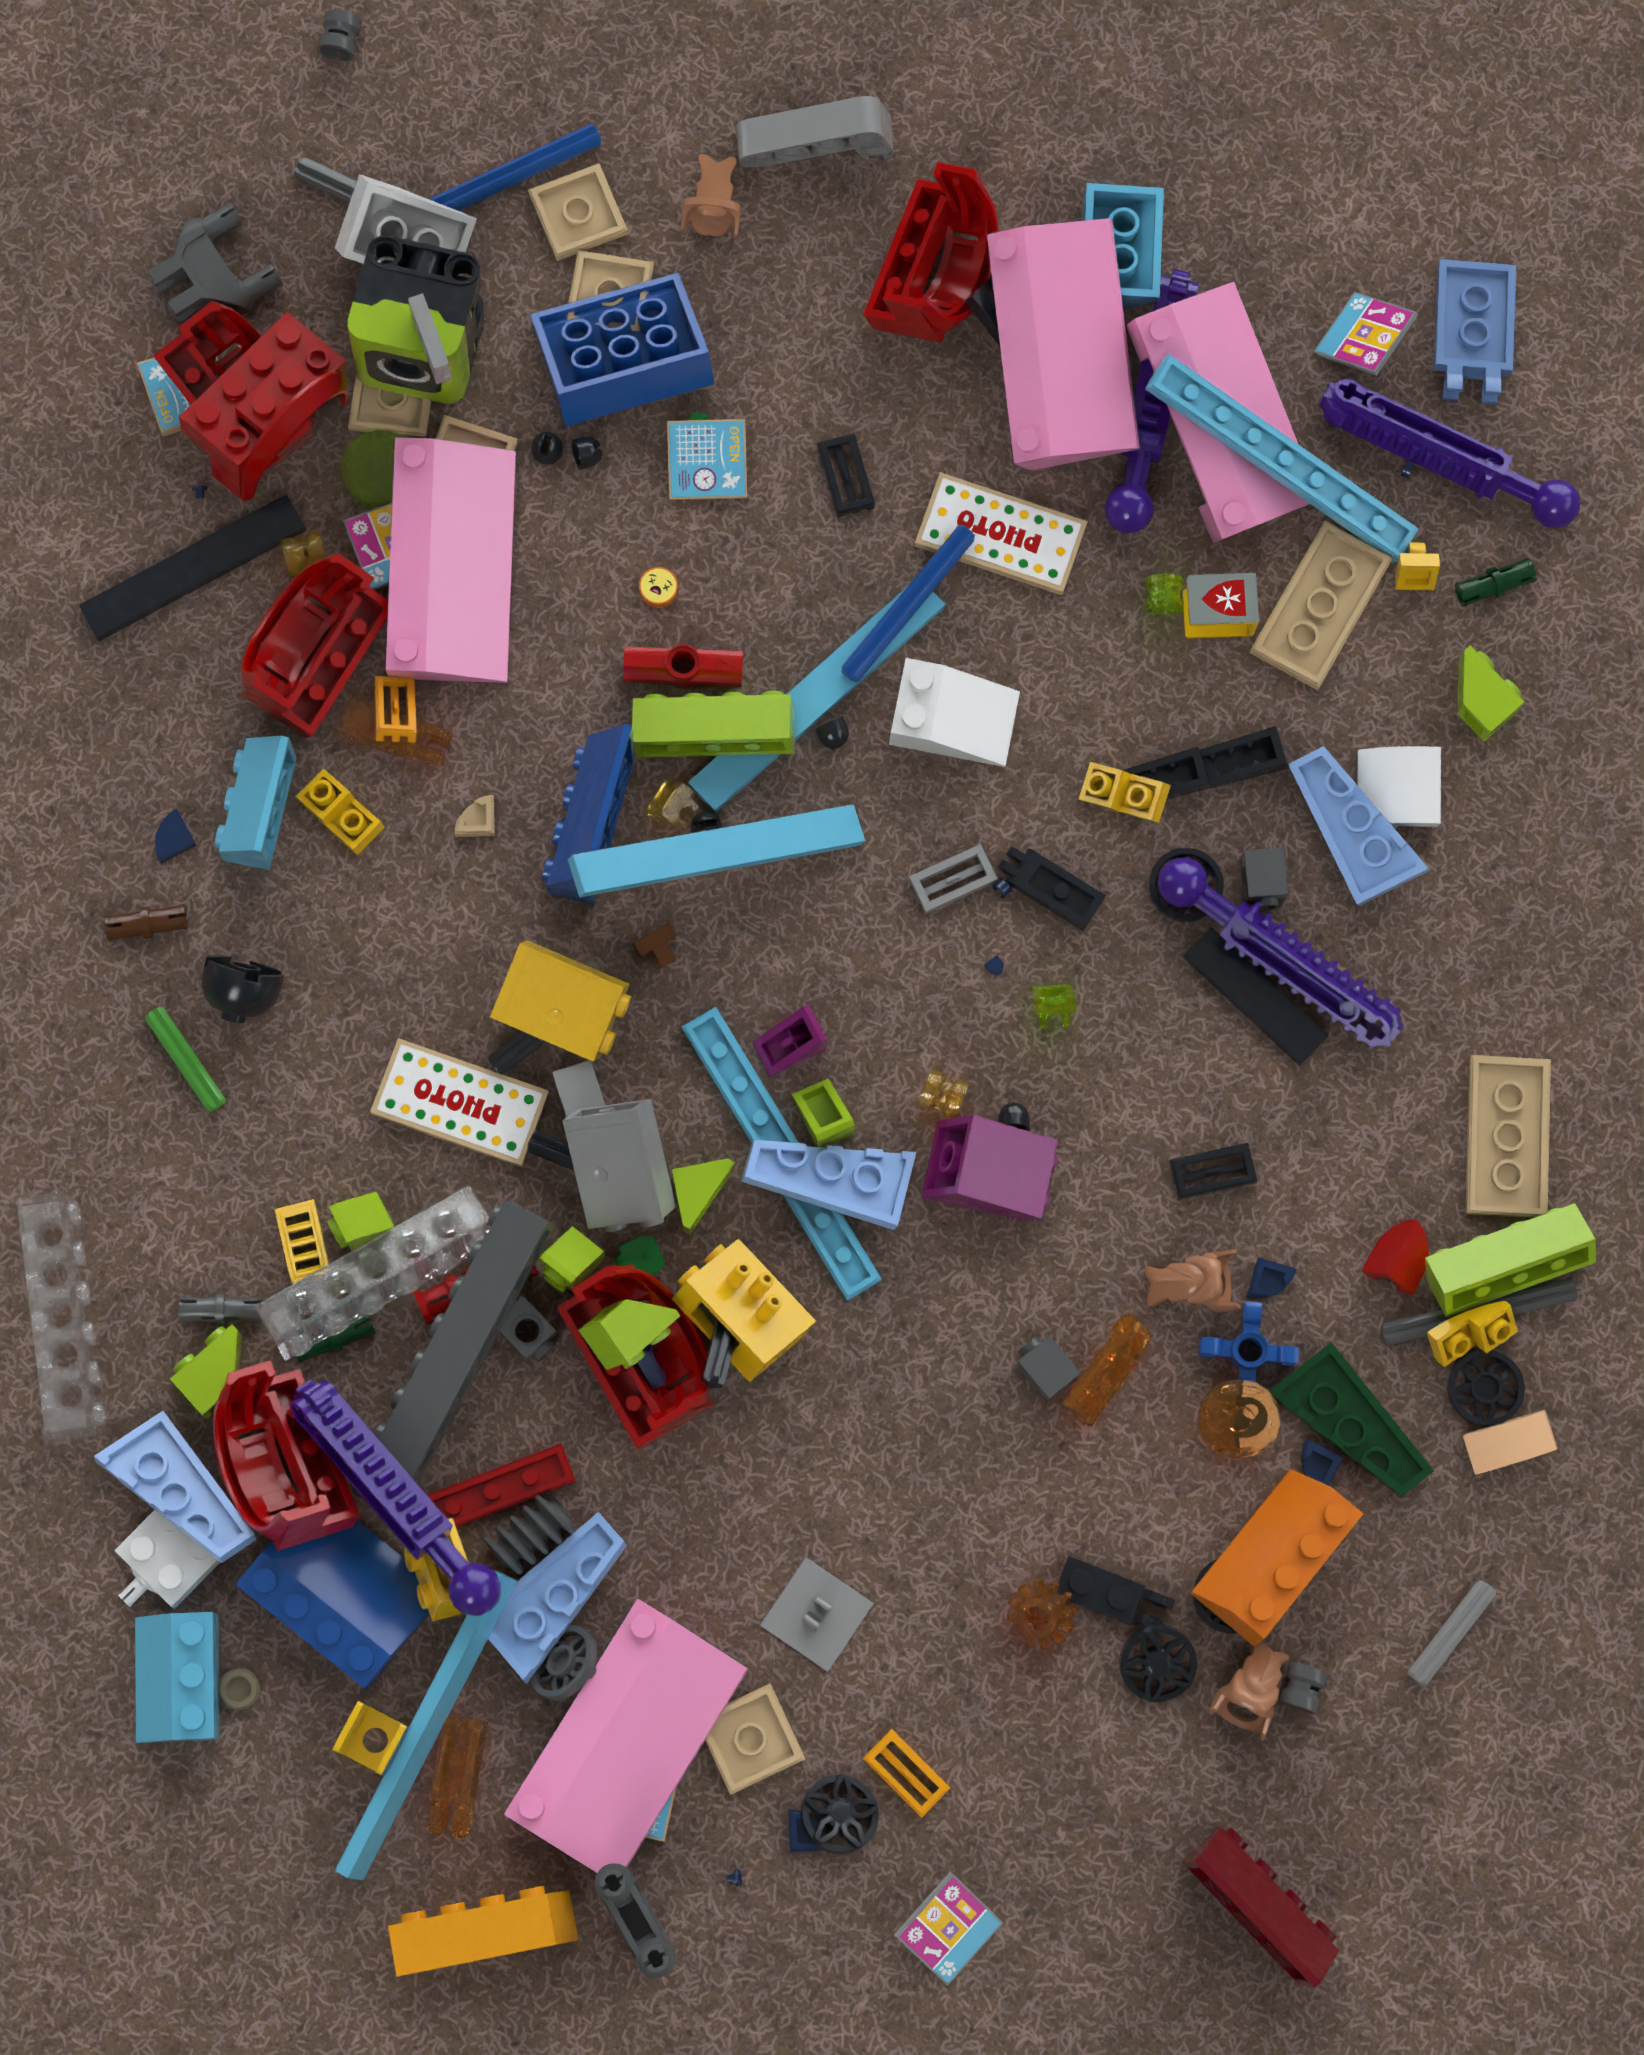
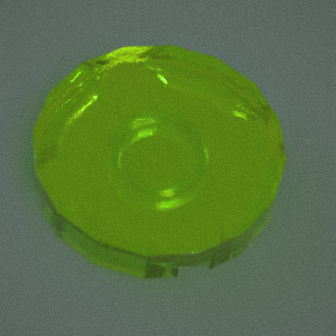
(369, 467)

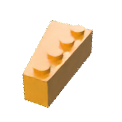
(482, 1932)

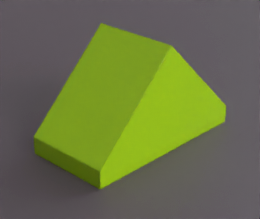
(824, 1114)
(698, 1187)

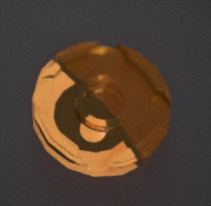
(1238, 1418)

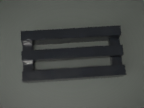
(853, 506)
(1180, 1179)

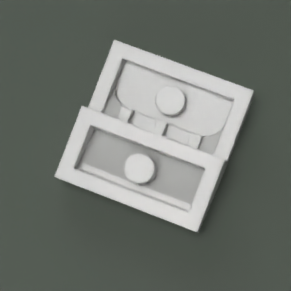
(1403, 783)

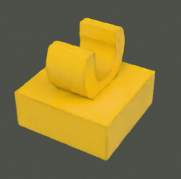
(1417, 569)

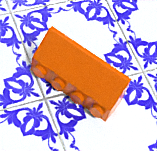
(1276, 1555)

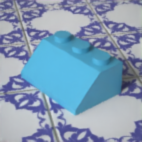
(1137, 235)
(256, 801)
(177, 1677)

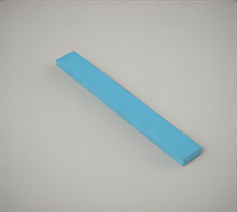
(1280, 457)
(812, 700)
(715, 850)
(763, 1121)
(420, 1737)

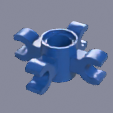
(1228, 1349)

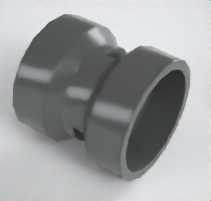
(340, 31)
(1303, 1687)

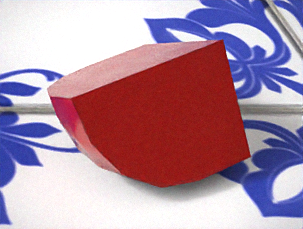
(1400, 1256)

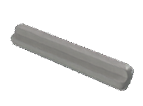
(1451, 1633)

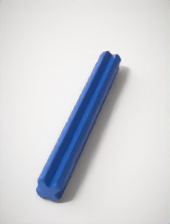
(520, 168)
(908, 603)

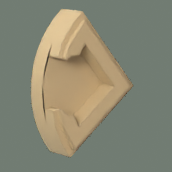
(477, 819)

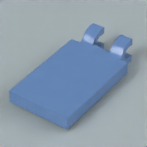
(1474, 325)

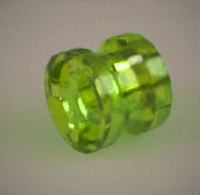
(1164, 593)

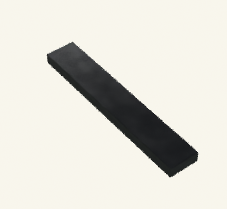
(192, 567)

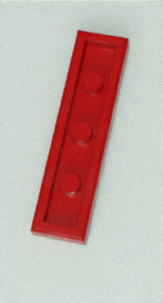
(505, 1486)

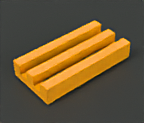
(395, 730)
(881, 1748)

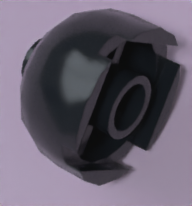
(240, 987)

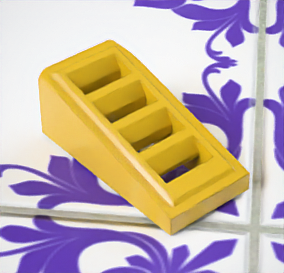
(288, 1244)

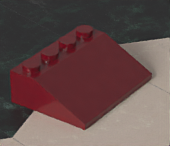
(1262, 1907)

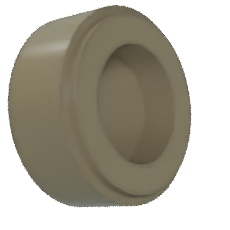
(239, 1689)

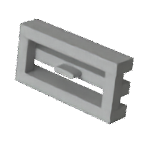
(429, 338)
(923, 893)

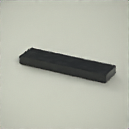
(1255, 996)

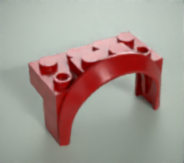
(930, 218)
(192, 365)
(273, 391)
(294, 629)
(643, 1411)
(253, 1467)

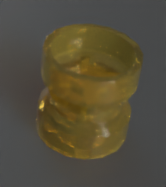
(295, 554)
(952, 1097)

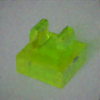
(1052, 1000)

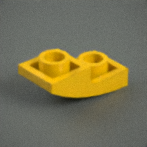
(1124, 792)
(340, 811)
(1480, 1327)

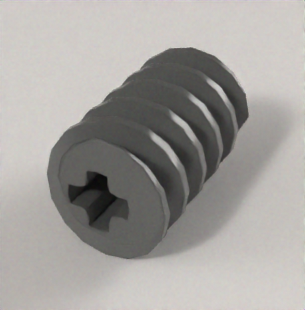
(530, 1533)

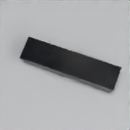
(1218, 764)

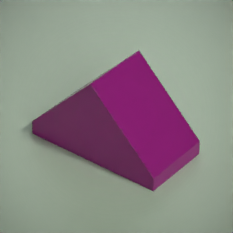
(791, 1042)

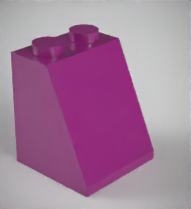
(990, 1167)

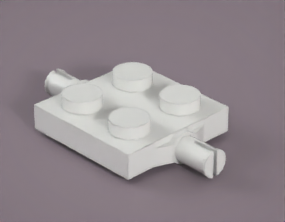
(163, 1561)

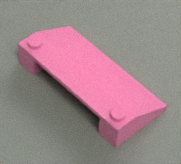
(1063, 342)
(1219, 344)
(450, 561)
(626, 1740)

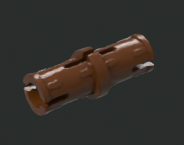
(146, 922)

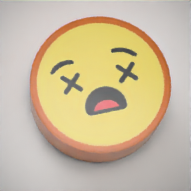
(658, 587)

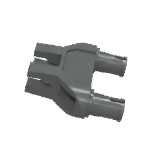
(206, 270)
(635, 1920)

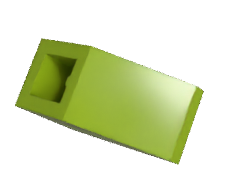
(1483, 696)
(359, 1220)
(570, 1260)
(625, 1329)
(203, 1375)

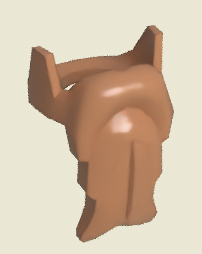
(712, 209)
(1198, 1281)
(1253, 1689)

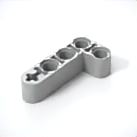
(816, 131)

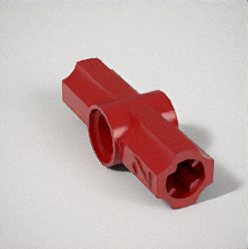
(656, 666)

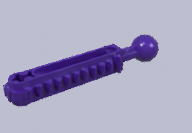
(1444, 450)
(1129, 505)
(1185, 884)
(392, 1493)

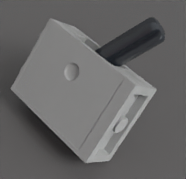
(614, 1162)

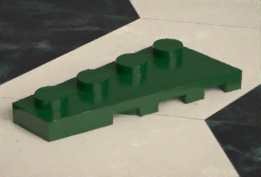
(1348, 1415)

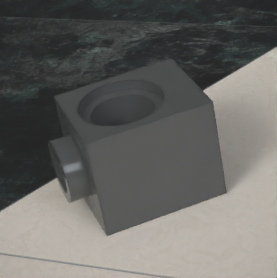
(1264, 877)
(522, 1313)
(1046, 1367)

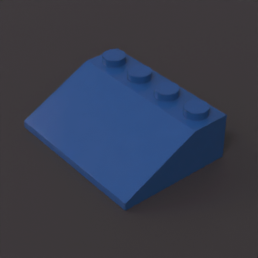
(616, 369)
(592, 806)
(342, 1597)

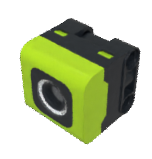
(383, 332)

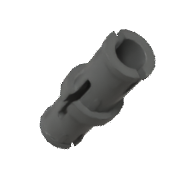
(219, 1309)

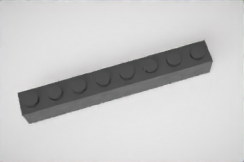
(463, 1336)

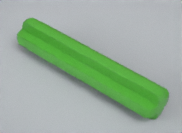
(185, 1059)

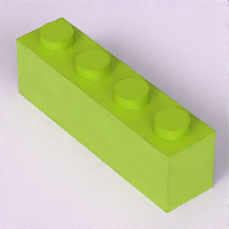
(713, 725)
(1510, 1259)

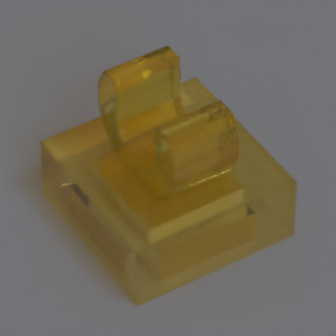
(669, 802)

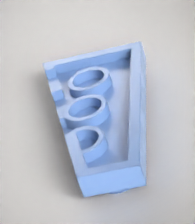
(1357, 833)
(847, 1181)
(173, 1481)
(553, 1595)

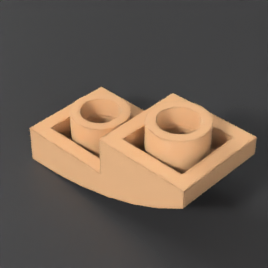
(1510, 1442)

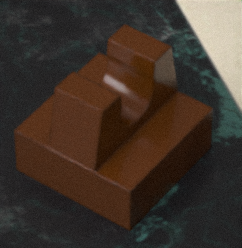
(657, 945)

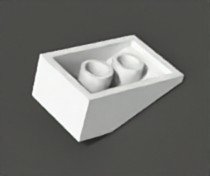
(392, 211)
(953, 713)

